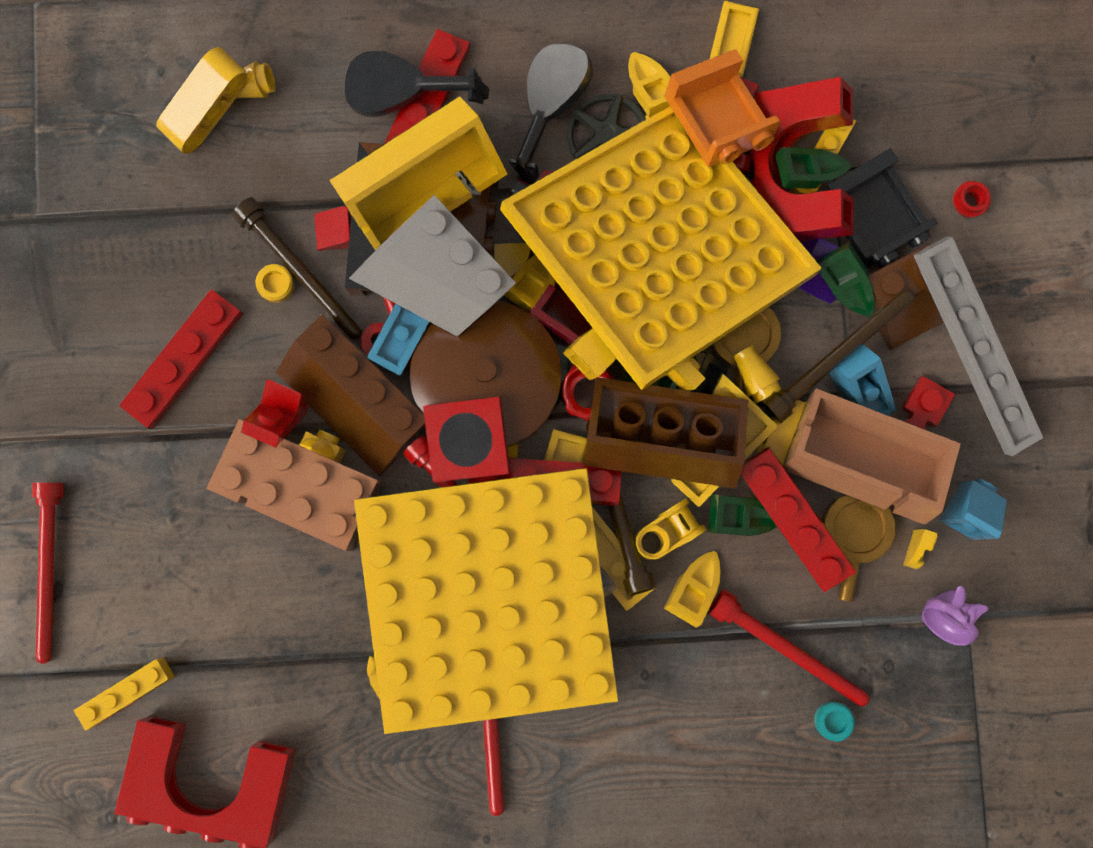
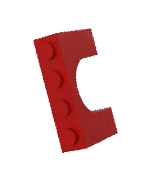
(803, 111)
(153, 794)

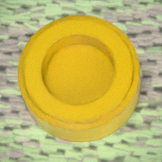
(275, 283)

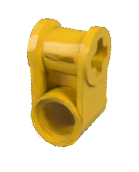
(674, 529)

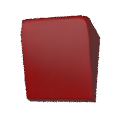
(333, 228)

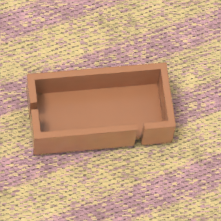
(872, 457)
(293, 487)

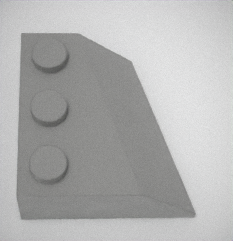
(435, 270)

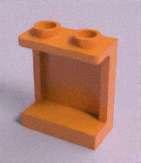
(719, 109)

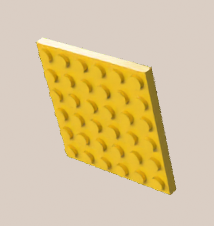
(659, 245)
(485, 600)

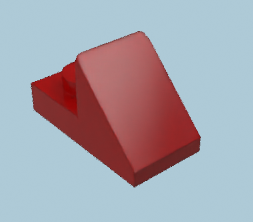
(275, 415)

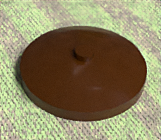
(495, 356)

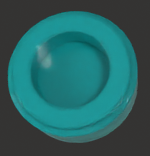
(834, 721)

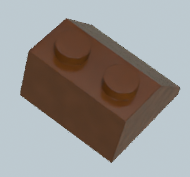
(916, 317)

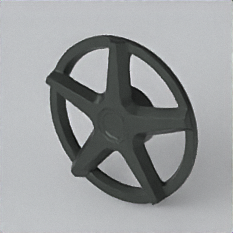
(603, 129)

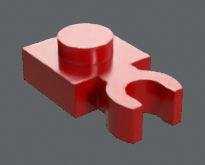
(926, 403)

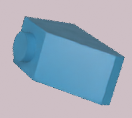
(864, 381)
(976, 510)

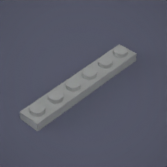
(978, 345)

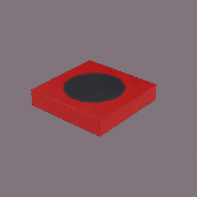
(467, 439)

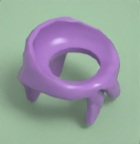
(953, 618)

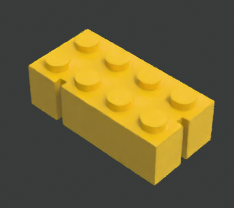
(417, 165)

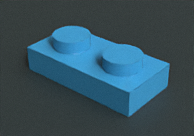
(397, 339)

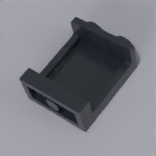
(883, 211)

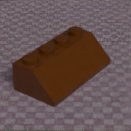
(351, 395)
(667, 433)

